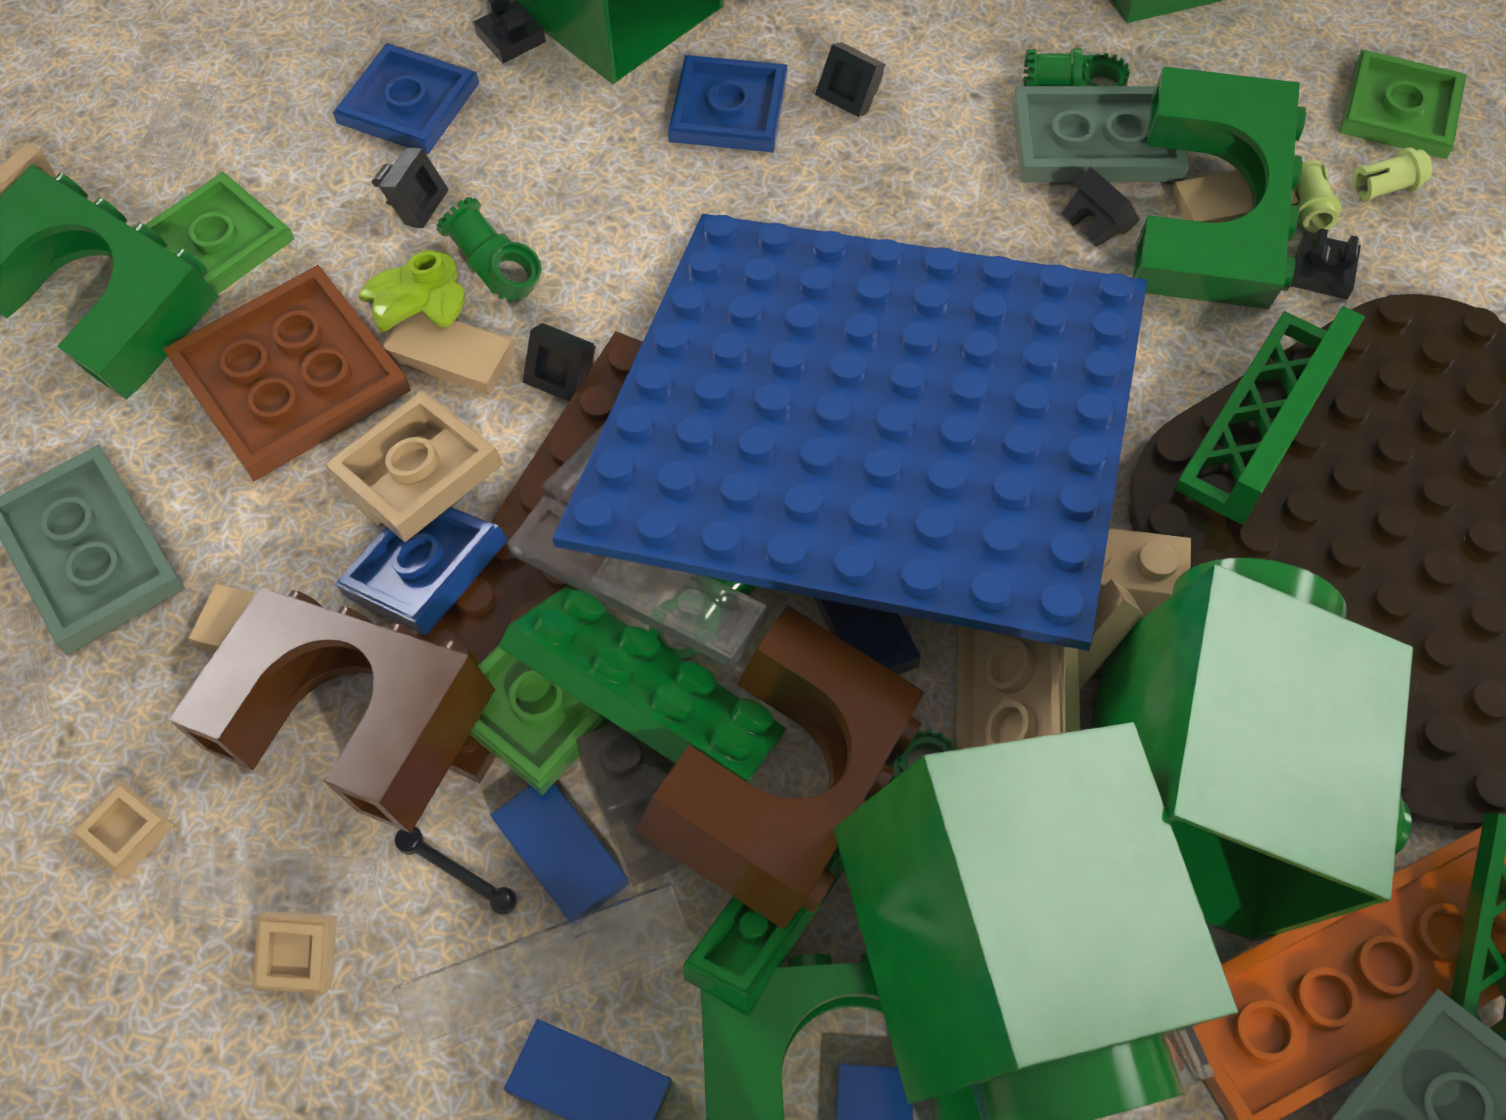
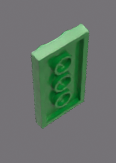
(641, 684)

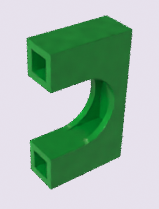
(1255, 130)
(150, 294)
(749, 1048)

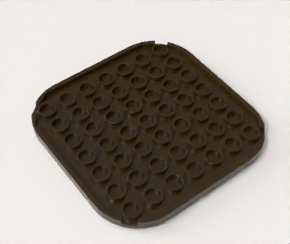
(1396, 507)

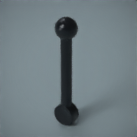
(502, 899)

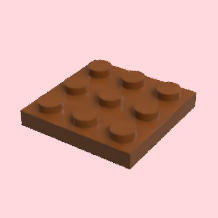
(287, 371)

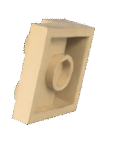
(413, 466)

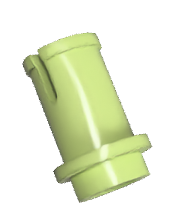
(1404, 171)
(1316, 202)

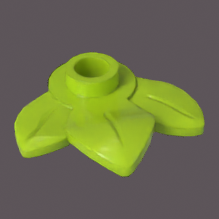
(423, 285)

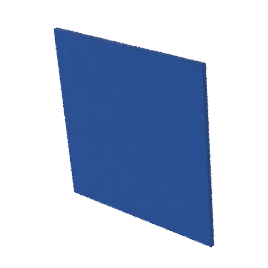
(872, 428)

